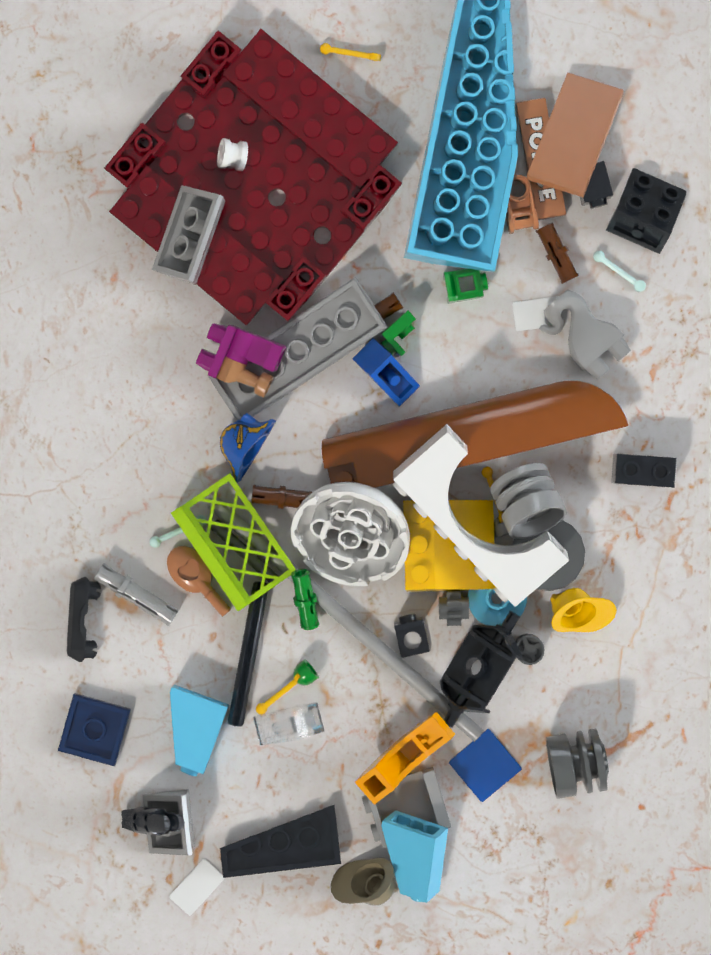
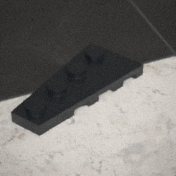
(290, 846)

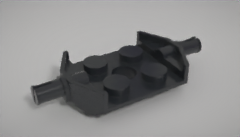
(496, 652)

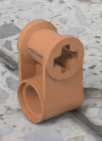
(522, 207)

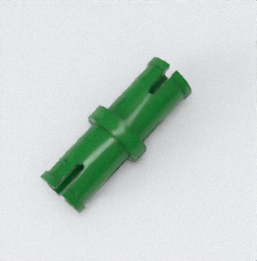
(305, 599)

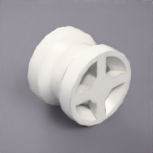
(232, 154)

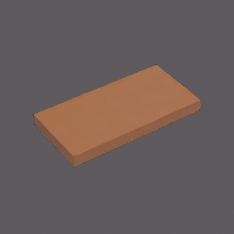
(575, 134)

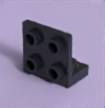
(647, 211)

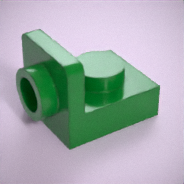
(400, 328)

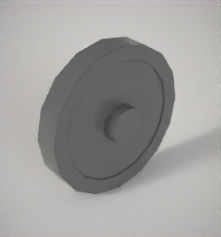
(573, 544)

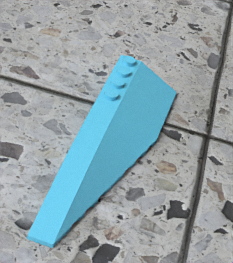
(469, 144)

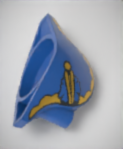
(242, 442)

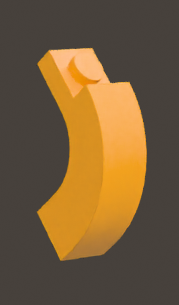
(403, 757)

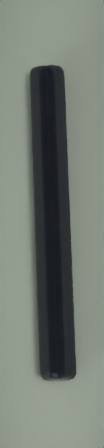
(247, 658)

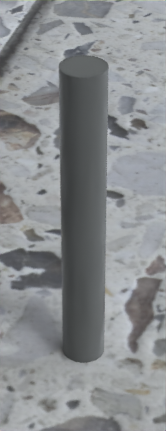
(253, 560)

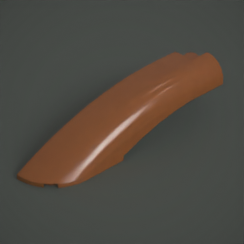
(487, 427)

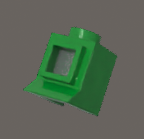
(465, 285)

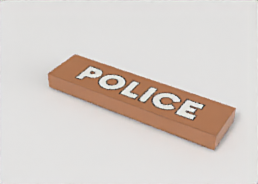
(532, 122)

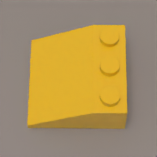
(433, 561)

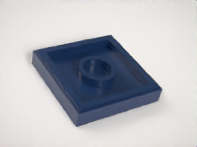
(94, 729)

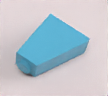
(195, 728)
(416, 854)

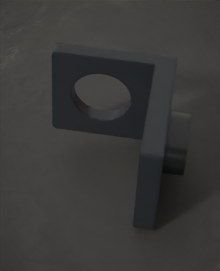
(408, 624)

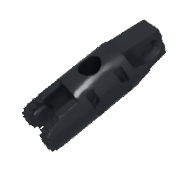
(151, 821)

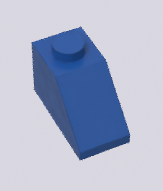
(386, 372)

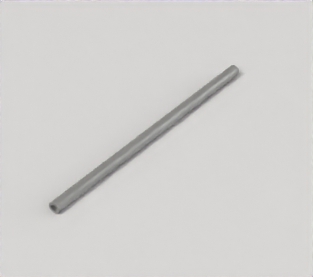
(356, 628)

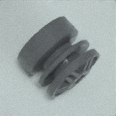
(577, 763)

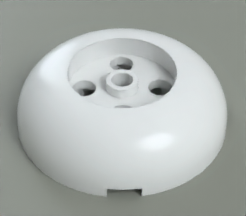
(344, 555)

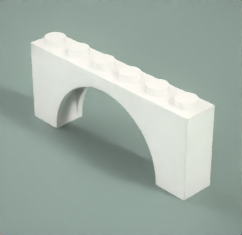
(511, 568)

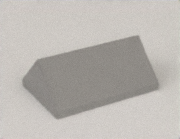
(189, 234)

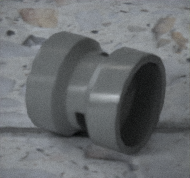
(532, 652)

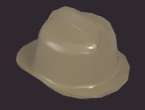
(364, 882)

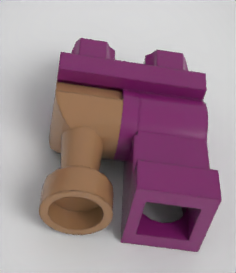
(235, 351)

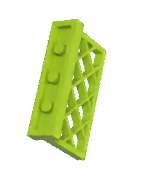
(211, 556)

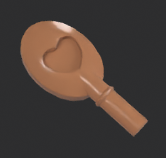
(194, 576)

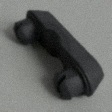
(77, 645)

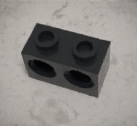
(643, 470)

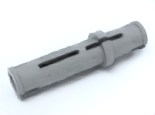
(131, 591)

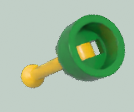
(303, 675)

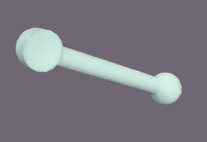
(639, 285)
(155, 541)

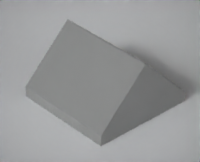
(172, 842)

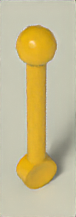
(326, 48)

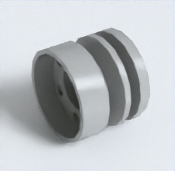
(528, 500)

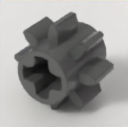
(453, 608)

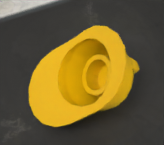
(579, 612)

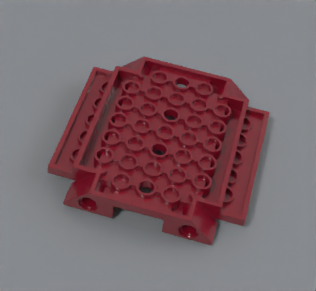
(298, 142)

